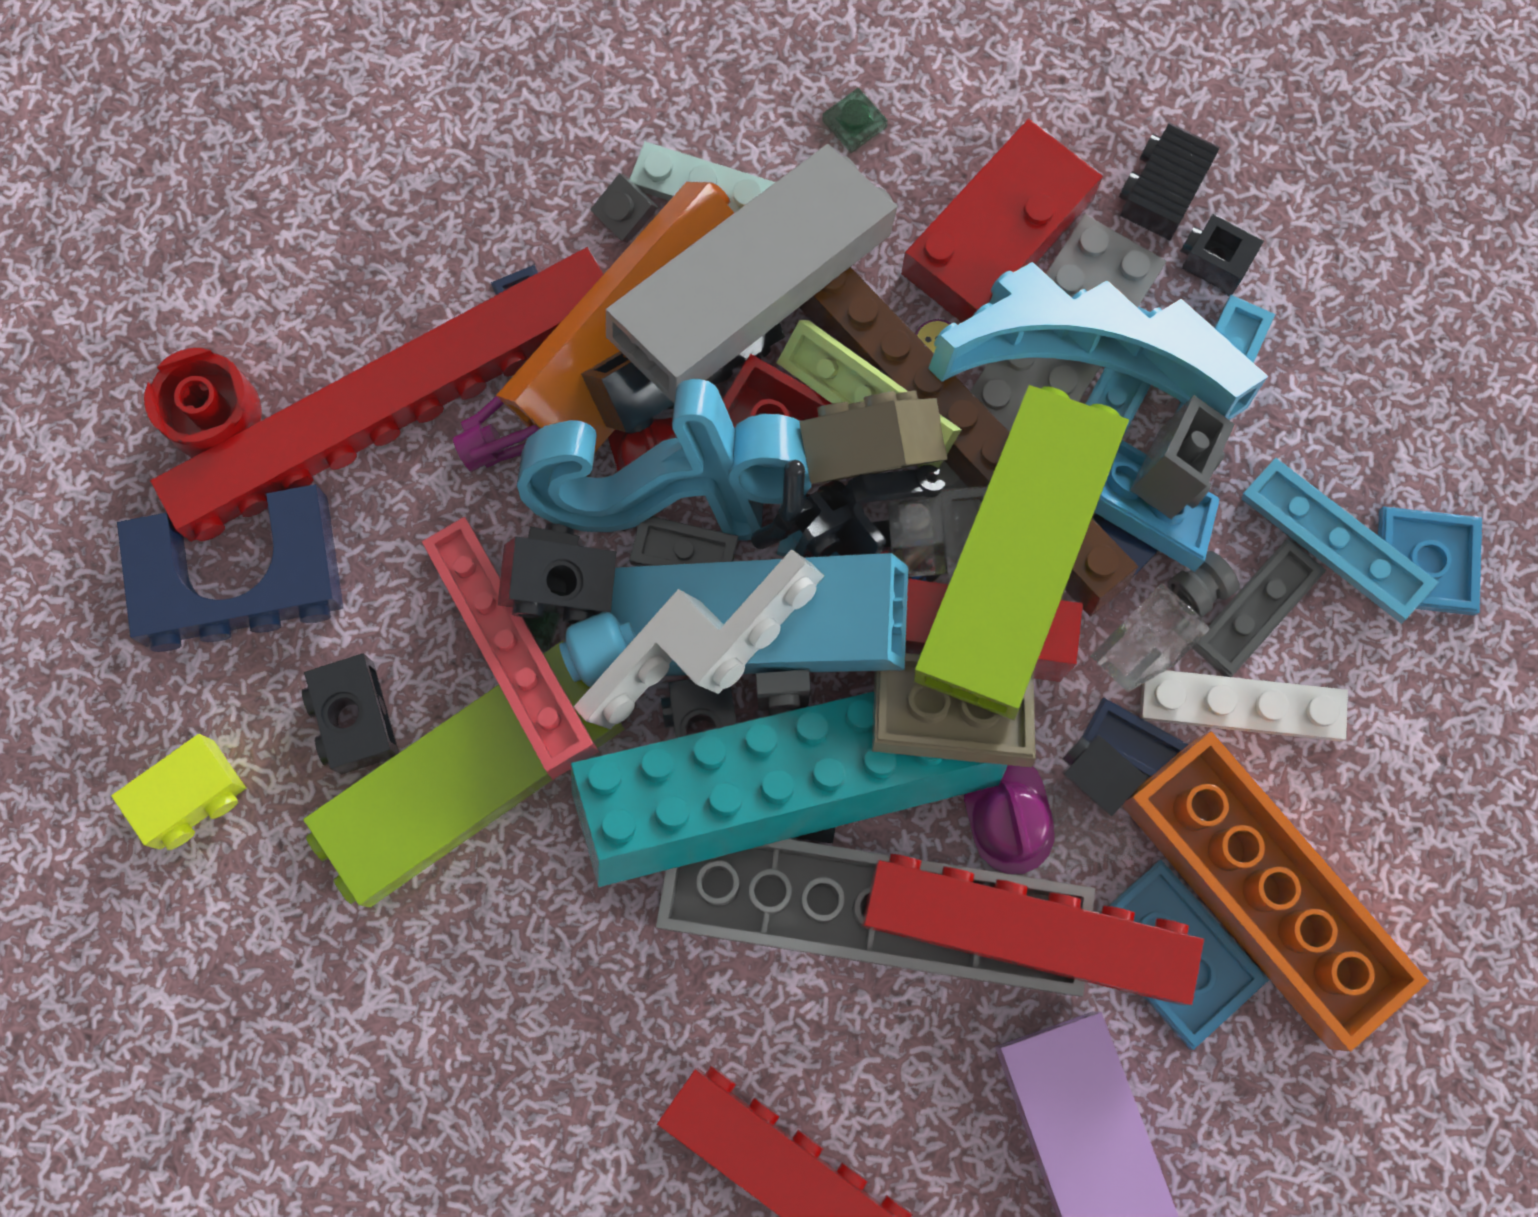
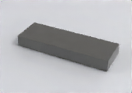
(1258, 608)

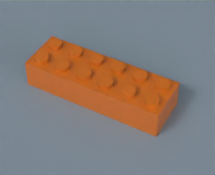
(1274, 894)

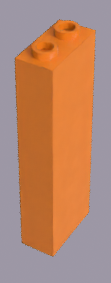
(550, 382)

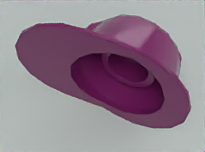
(1012, 821)

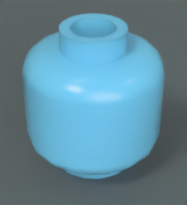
(594, 646)

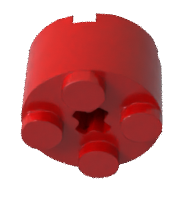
(200, 400)

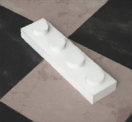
(1245, 705)

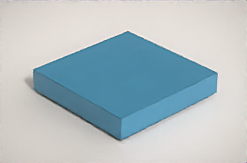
(1445, 549)

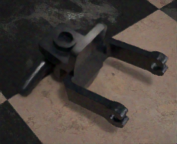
(835, 515)

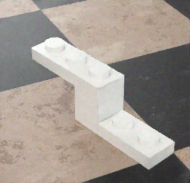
(699, 642)

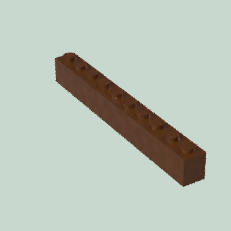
(874, 332)

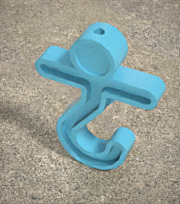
(708, 458)

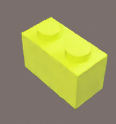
(179, 794)

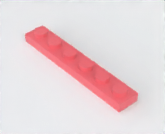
(510, 650)

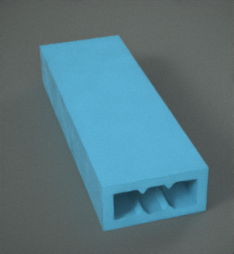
(846, 626)

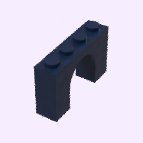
(297, 584)

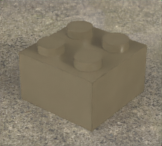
(872, 436)

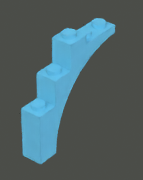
(1102, 328)

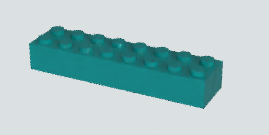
(752, 788)

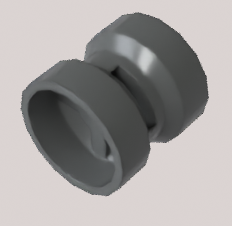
(1207, 584)

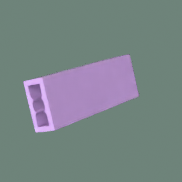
(1084, 1122)

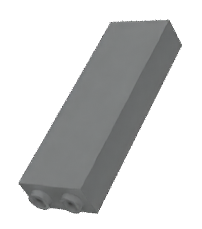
(750, 271)

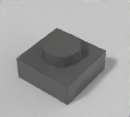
(624, 208)

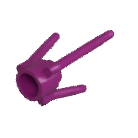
(483, 445)

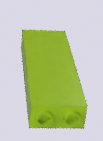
(1021, 551)
(435, 794)

